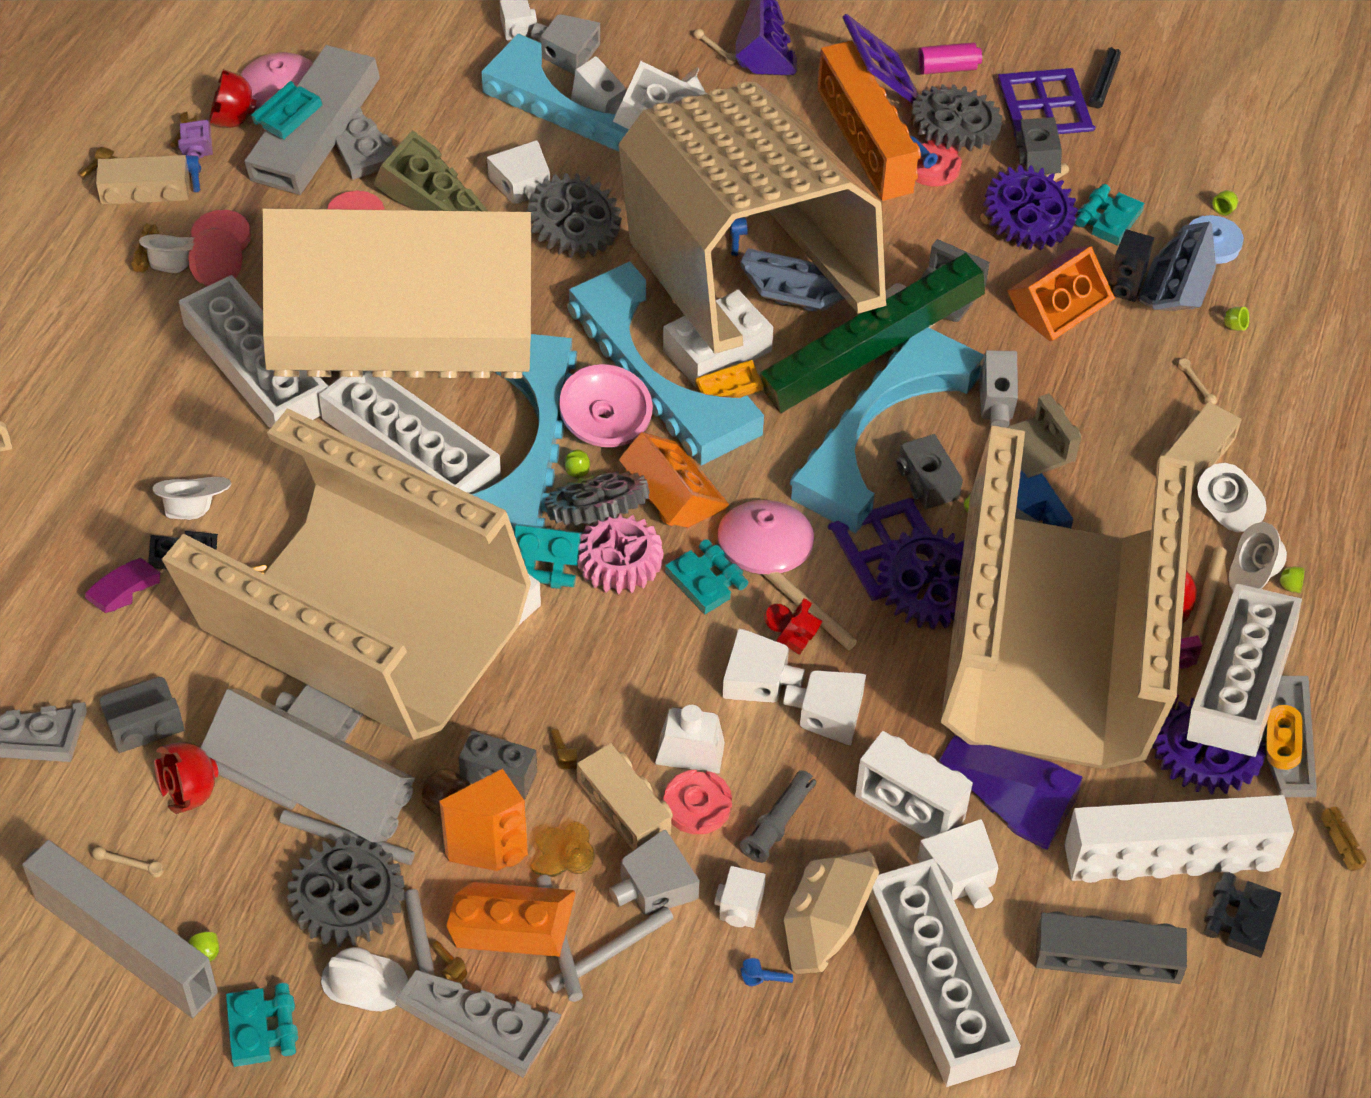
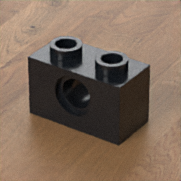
(1130, 265)

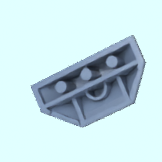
(1181, 270)
(789, 280)

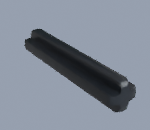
(1104, 78)

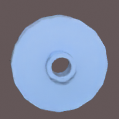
(1226, 236)

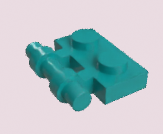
(1118, 214)
(549, 546)
(699, 582)
(249, 1025)

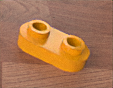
(1284, 739)

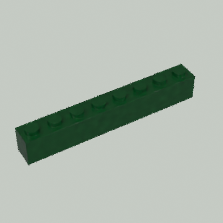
(873, 333)

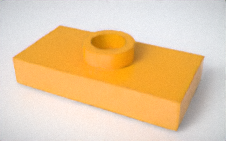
(731, 382)

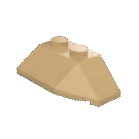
(827, 908)

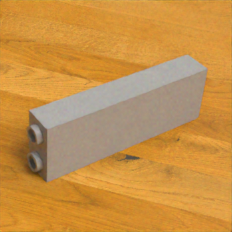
(343, 84)
(308, 765)
(120, 928)

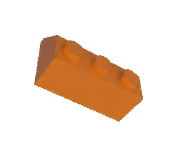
(1062, 293)
(674, 480)
(485, 824)
(510, 918)

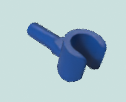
(194, 168)
(738, 227)
(754, 975)

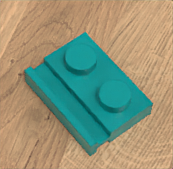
(287, 110)

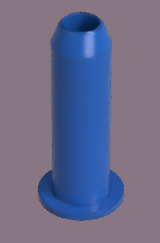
(929, 159)

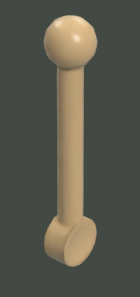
(729, 57)
(1184, 365)
(155, 868)

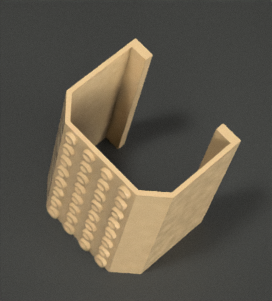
(731, 156)
(396, 292)
(382, 594)
(1062, 630)

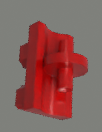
(795, 627)

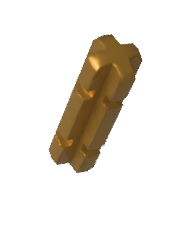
(140, 259)
(1343, 838)

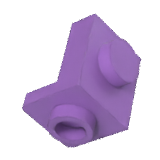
(196, 138)

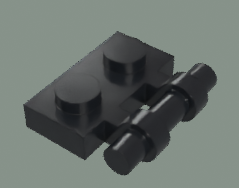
(1253, 918)

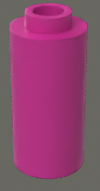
(949, 58)

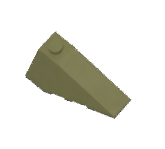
(422, 179)

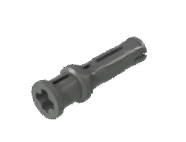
(771, 826)

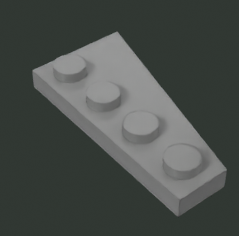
(363, 146)
(43, 734)
(1301, 779)
(490, 1026)

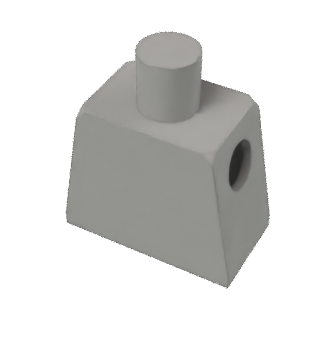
(568, 41)
(998, 395)
(320, 711)
(656, 877)

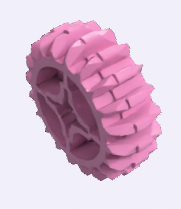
(620, 553)

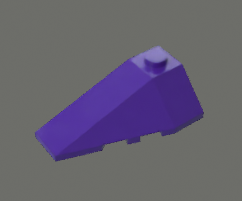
(764, 42)
(1021, 789)

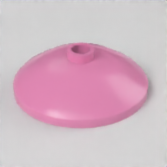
(273, 72)
(606, 392)
(765, 537)

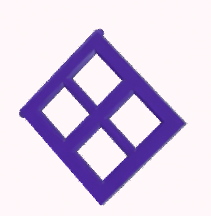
(877, 50)
(1038, 77)
(859, 559)

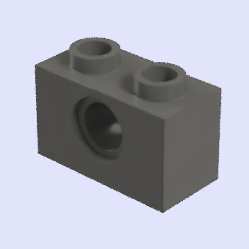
(1039, 145)
(929, 471)
(486, 755)

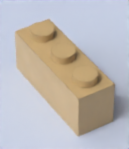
(143, 179)
(1205, 439)
(623, 796)

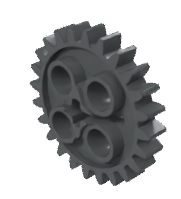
(956, 117)
(574, 215)
(597, 498)
(346, 891)

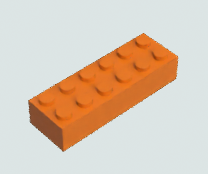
(868, 121)

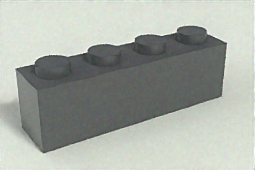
(1111, 947)

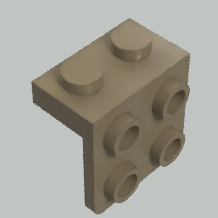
(1048, 438)

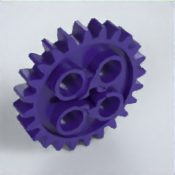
(1030, 207)
(903, 563)
(1218, 767)

